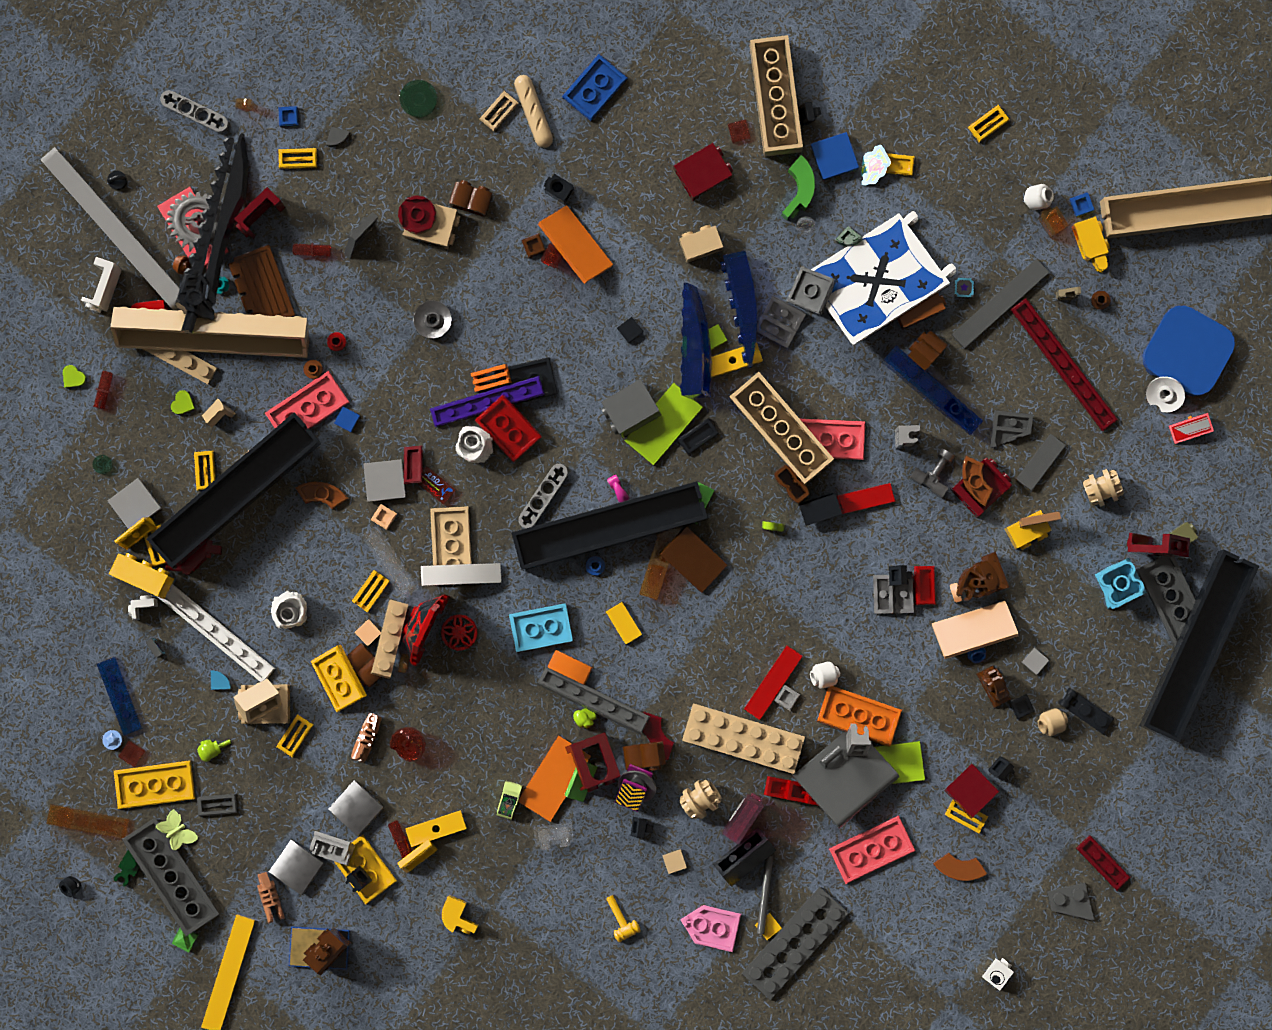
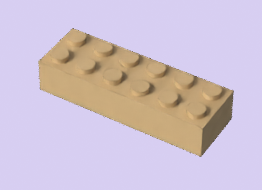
(776, 96)
(781, 428)
(743, 738)

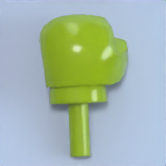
(584, 718)
(210, 749)

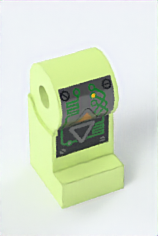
(509, 799)

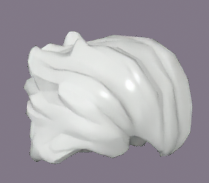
(474, 444)
(289, 610)

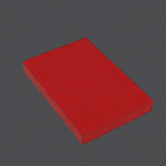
(508, 428)

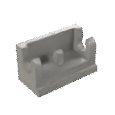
(904, 436)
(857, 744)
(332, 848)

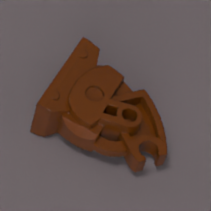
(984, 576)
(994, 686)

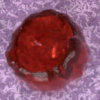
(408, 743)

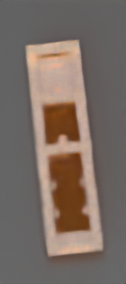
(657, 566)
(87, 821)

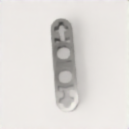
(194, 112)
(540, 494)

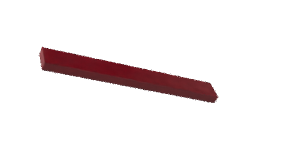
(1064, 364)

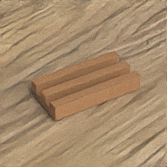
(1039, 519)

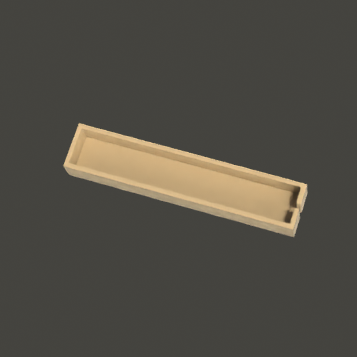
(1187, 207)
(225, 334)

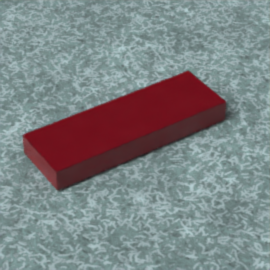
(1103, 862)

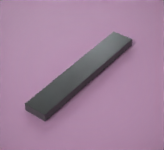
(1000, 303)
(593, 700)

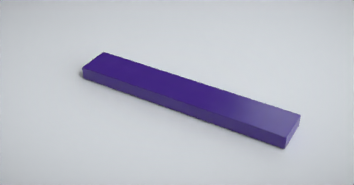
(479, 403)

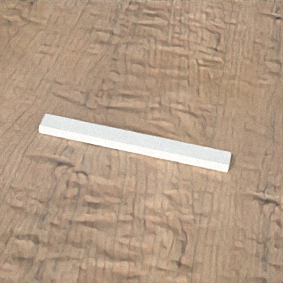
(218, 634)

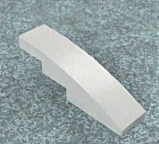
(460, 574)

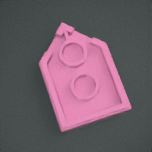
(713, 927)

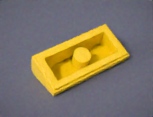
(135, 533)

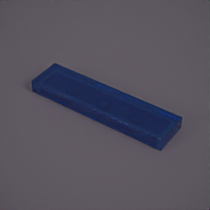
(119, 696)

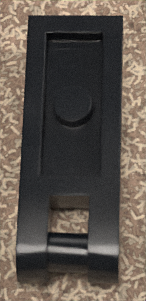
(1086, 711)

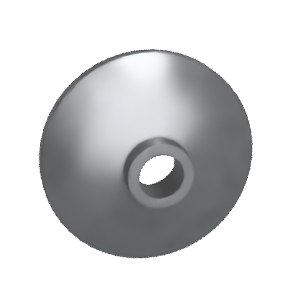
(425, 312)
(641, 779)

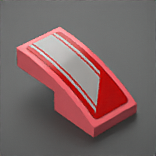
(1191, 428)

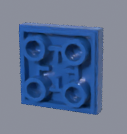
(834, 156)

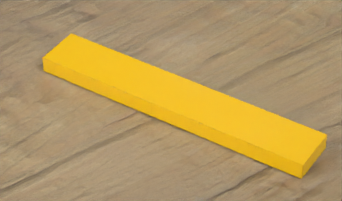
(228, 973)

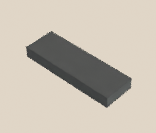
(1040, 462)

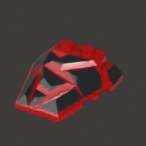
(420, 624)

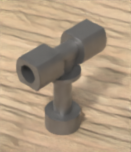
(931, 479)

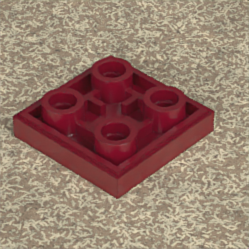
(971, 791)

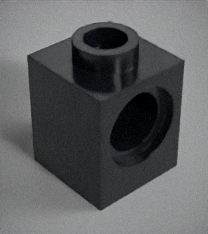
(559, 196)

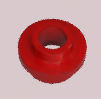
(340, 346)

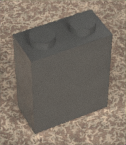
(630, 409)

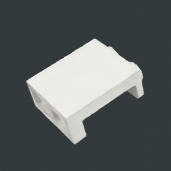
(105, 287)

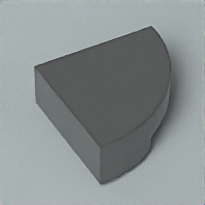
(337, 136)

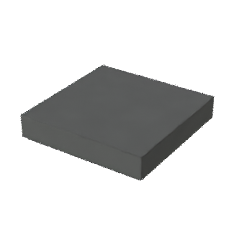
(811, 290)

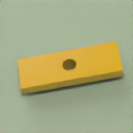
(721, 364)
(424, 831)

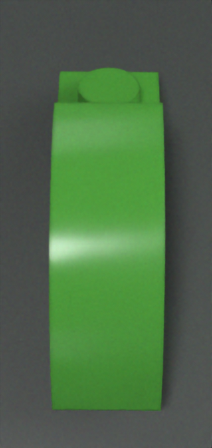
(804, 177)

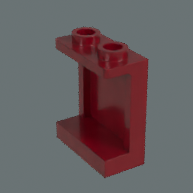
(703, 170)
(256, 209)
(994, 478)
(1171, 545)

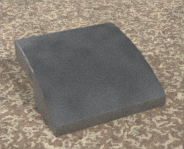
(776, 329)
(885, 596)
(356, 808)
(296, 867)

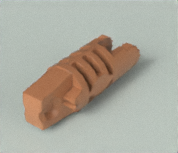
(365, 739)
(269, 897)

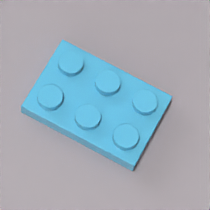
(541, 627)

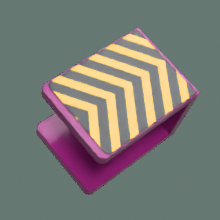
(630, 793)

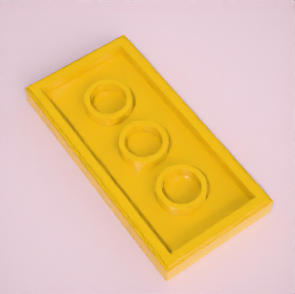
(154, 784)

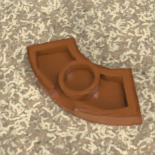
(974, 481)
(321, 492)
(960, 869)

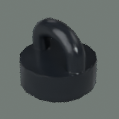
(117, 180)
(69, 886)

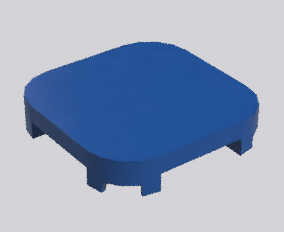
(1189, 349)

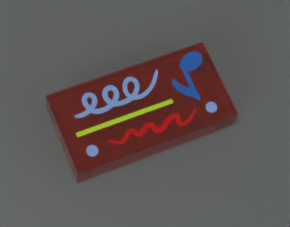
(436, 486)

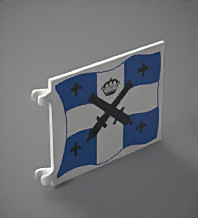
(881, 278)

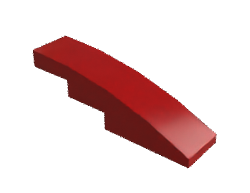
(787, 790)

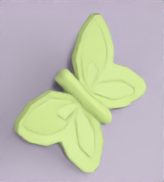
(175, 833)

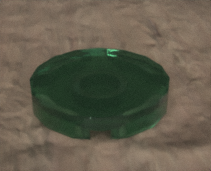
(418, 98)

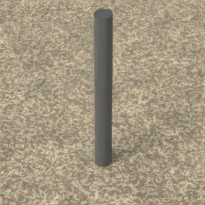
(765, 895)

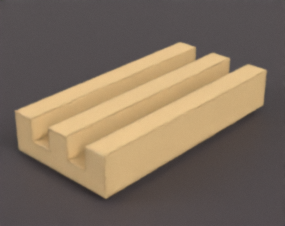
(504, 116)

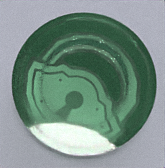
(102, 464)

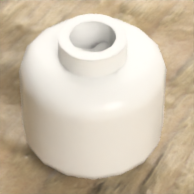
(1038, 197)
(824, 675)

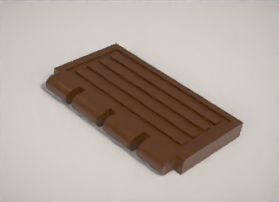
(262, 283)

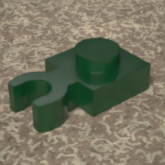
(129, 867)

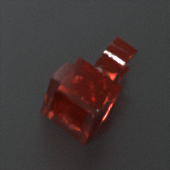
(551, 256)

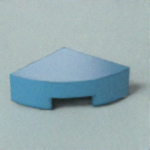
(219, 681)

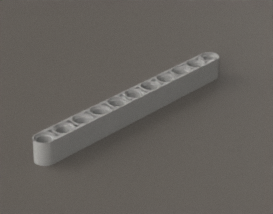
(112, 227)

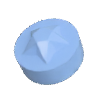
(112, 739)

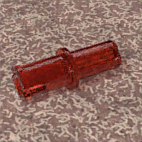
(312, 250)
(103, 389)
(399, 838)

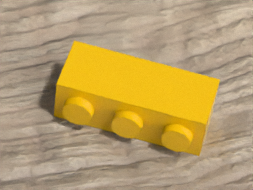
(142, 575)

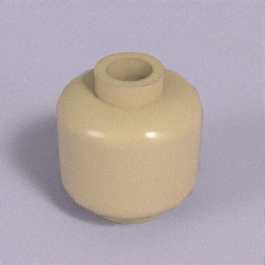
(1052, 722)

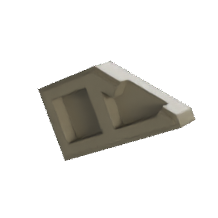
(1068, 294)

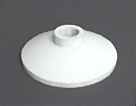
(1166, 402)

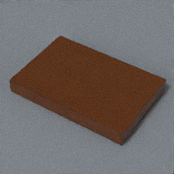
(693, 559)

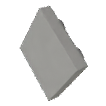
(384, 480)
(134, 503)

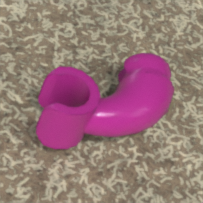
(619, 491)

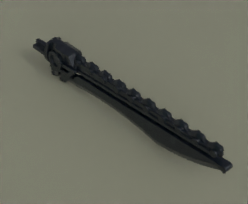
(193, 286)

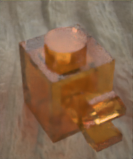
(1052, 221)

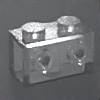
(552, 834)

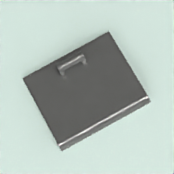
(843, 782)

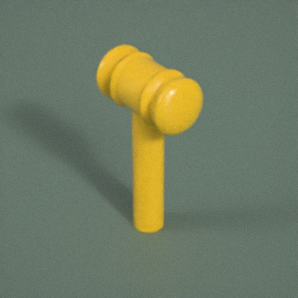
(626, 930)

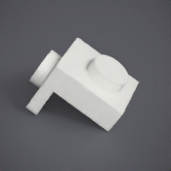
(144, 602)

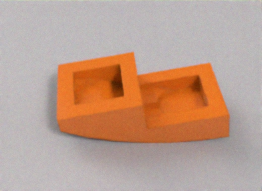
(570, 667)

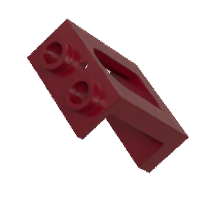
(587, 780)

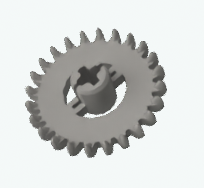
(179, 220)

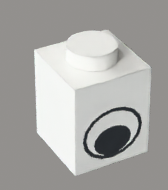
(998, 973)

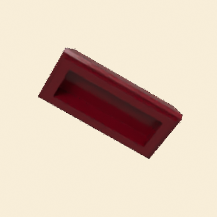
(413, 464)

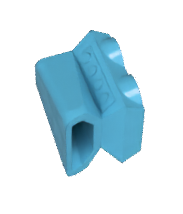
(1120, 583)

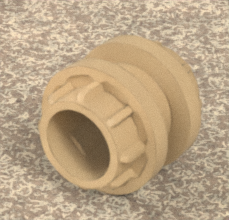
(1103, 487)
(700, 799)

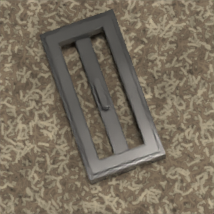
(233, 804)

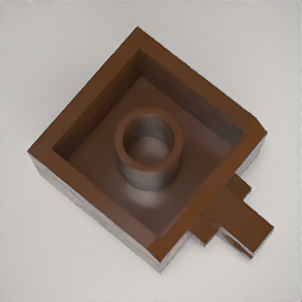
(329, 948)

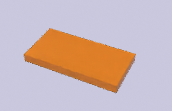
(575, 244)
(846, 708)
(550, 781)

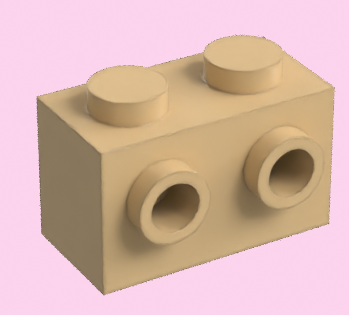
(700, 243)
(257, 701)

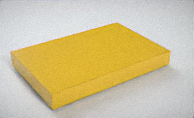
(338, 678)
(369, 860)

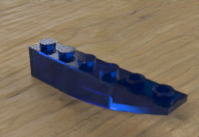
(743, 300)
(695, 347)
(931, 390)

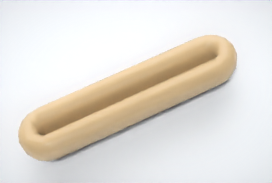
(533, 111)

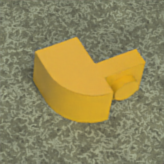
(452, 917)

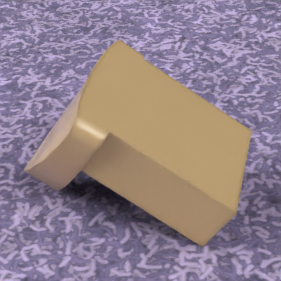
(216, 412)

